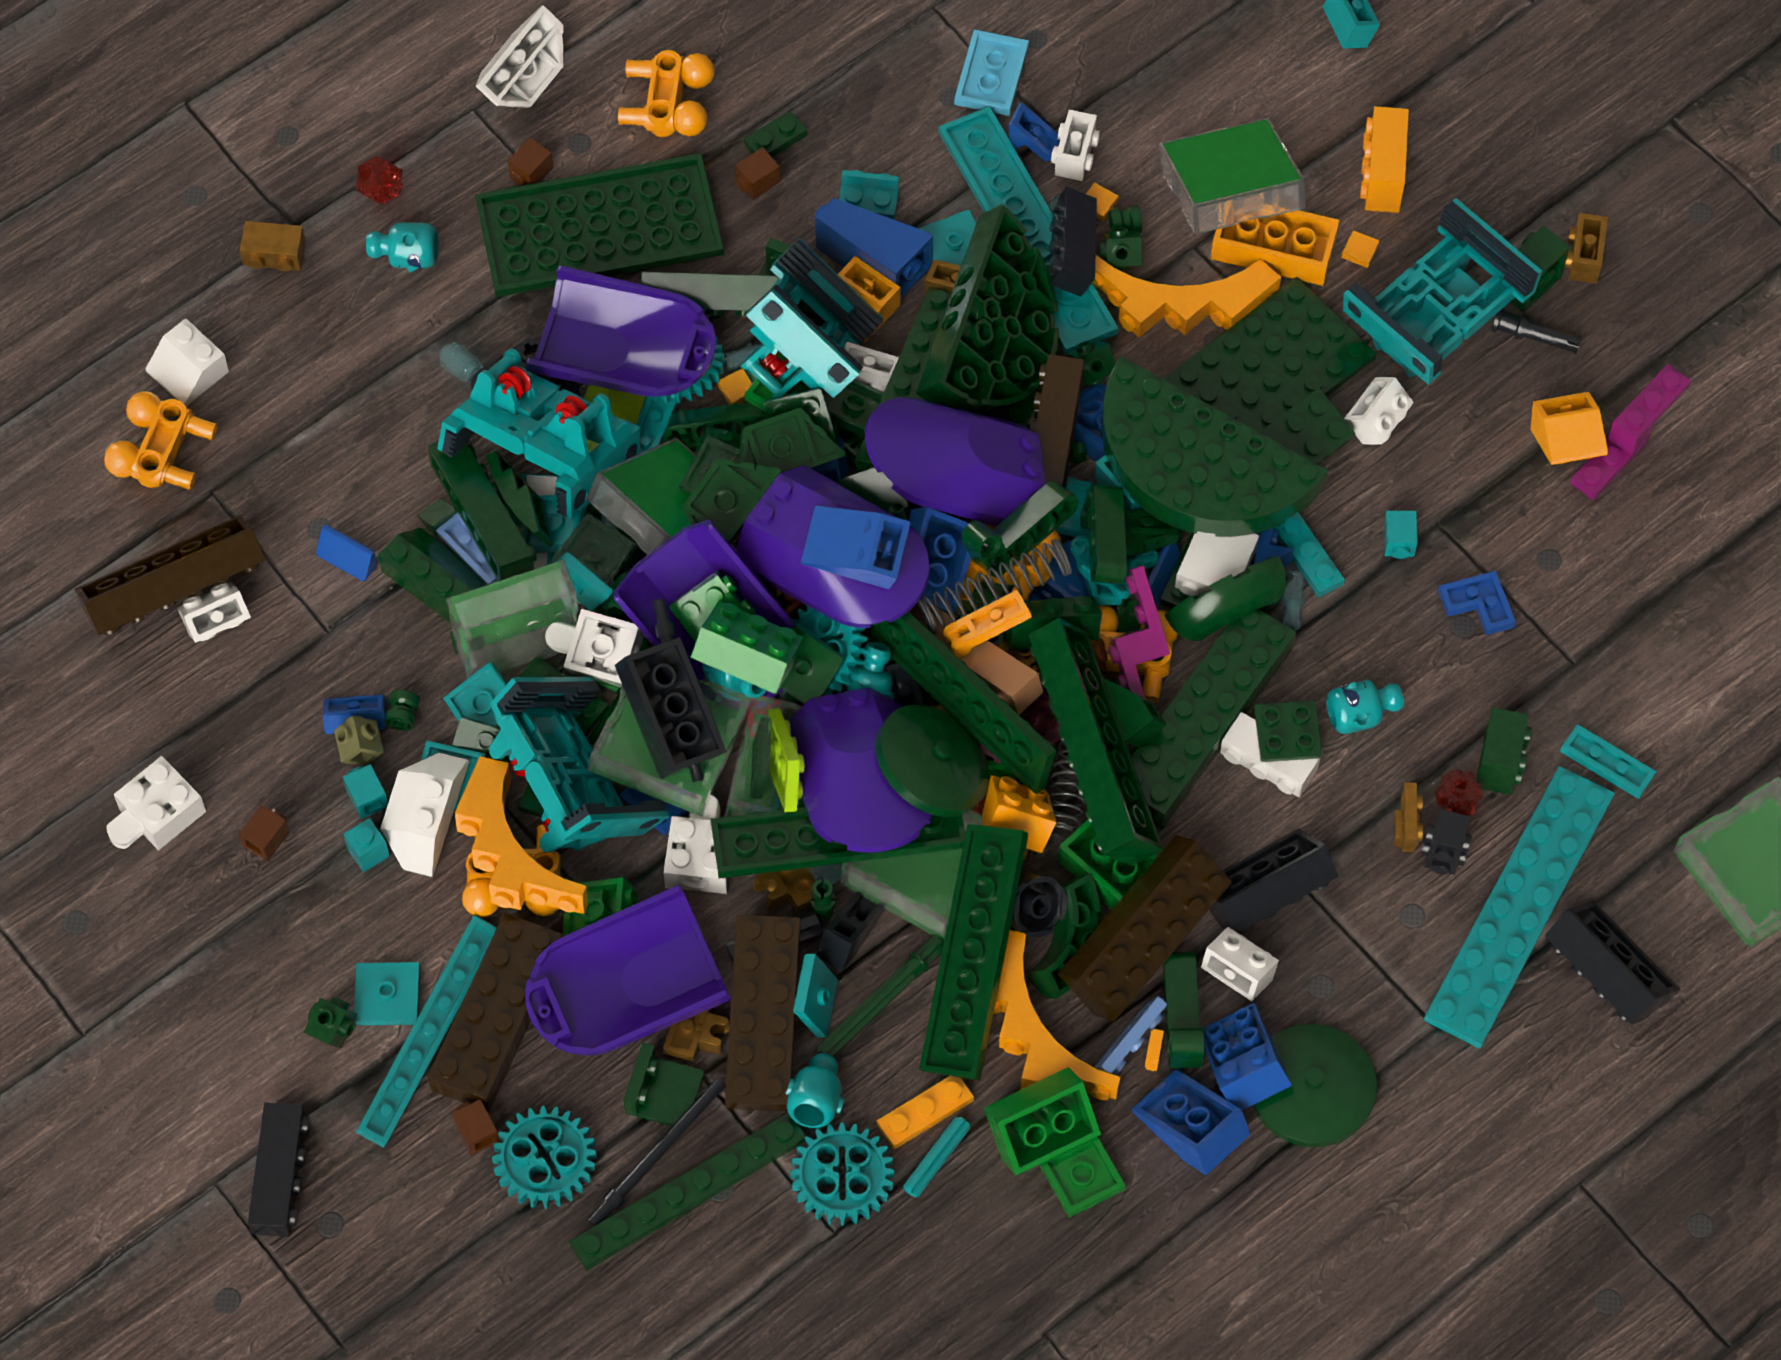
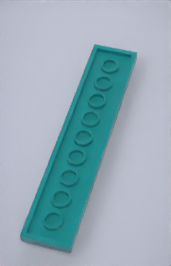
(999, 178)
(1519, 907)

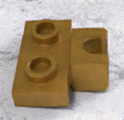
(1406, 821)
(786, 885)
(695, 1033)

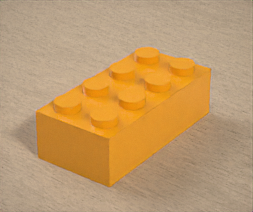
(1289, 243)

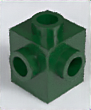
(1129, 254)
(1097, 360)
(331, 1021)

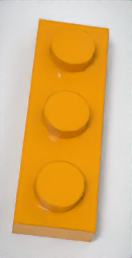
(924, 1111)

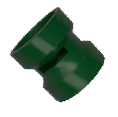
(1126, 218)
(402, 710)

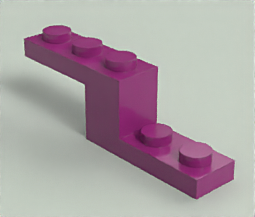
(1631, 431)
(1140, 644)

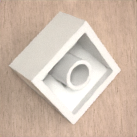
(186, 363)

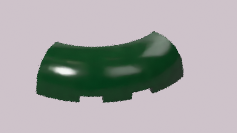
(1229, 600)
(1068, 936)

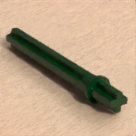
(881, 997)

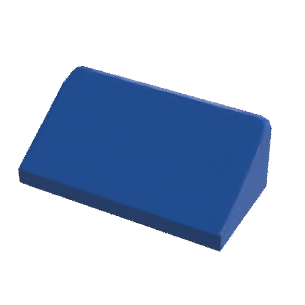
(346, 553)
(1161, 572)
(339, 709)

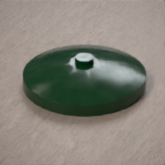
(932, 761)
(1329, 1089)

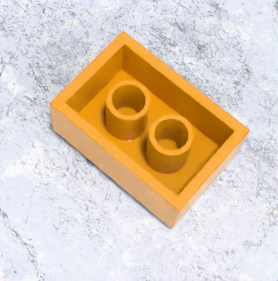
(1384, 159)

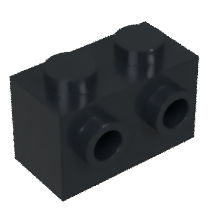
(1447, 842)

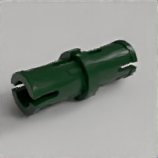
(823, 900)

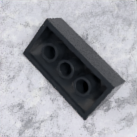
(670, 708)
(1273, 880)
(1611, 962)

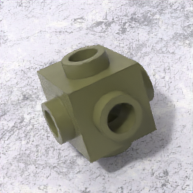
(358, 741)

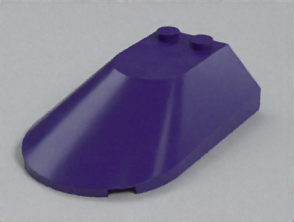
(623, 336)
(955, 458)
(775, 542)
(680, 566)
(842, 777)
(624, 977)

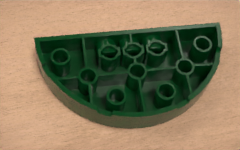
(994, 322)
(1197, 462)

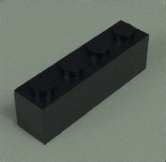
(1073, 241)
(277, 1170)

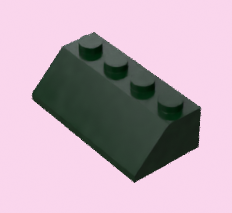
(427, 569)

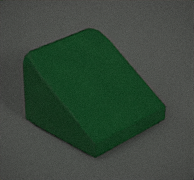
(436, 515)

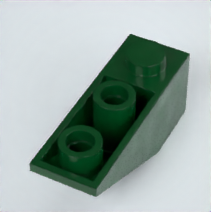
(1135, 715)

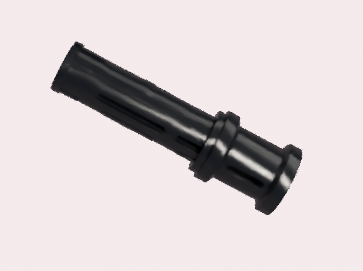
(1522, 327)

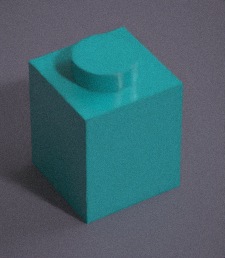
(1400, 534)
(365, 791)
(366, 845)

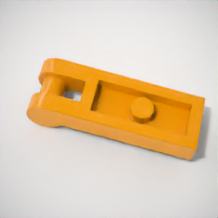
(986, 623)

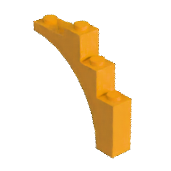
(1185, 306)
(496, 850)
(1026, 1034)

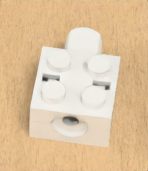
(594, 646)
(154, 805)
(691, 853)

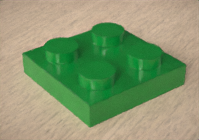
(1082, 1176)

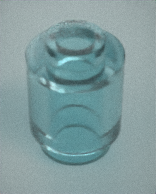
(459, 362)

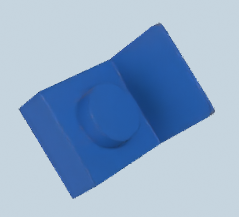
(1033, 132)
(1267, 548)

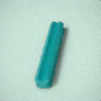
(936, 1157)

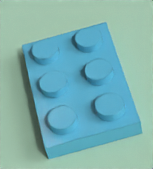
(991, 72)

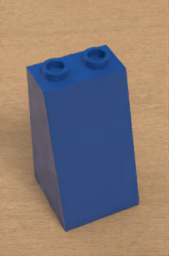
(883, 243)

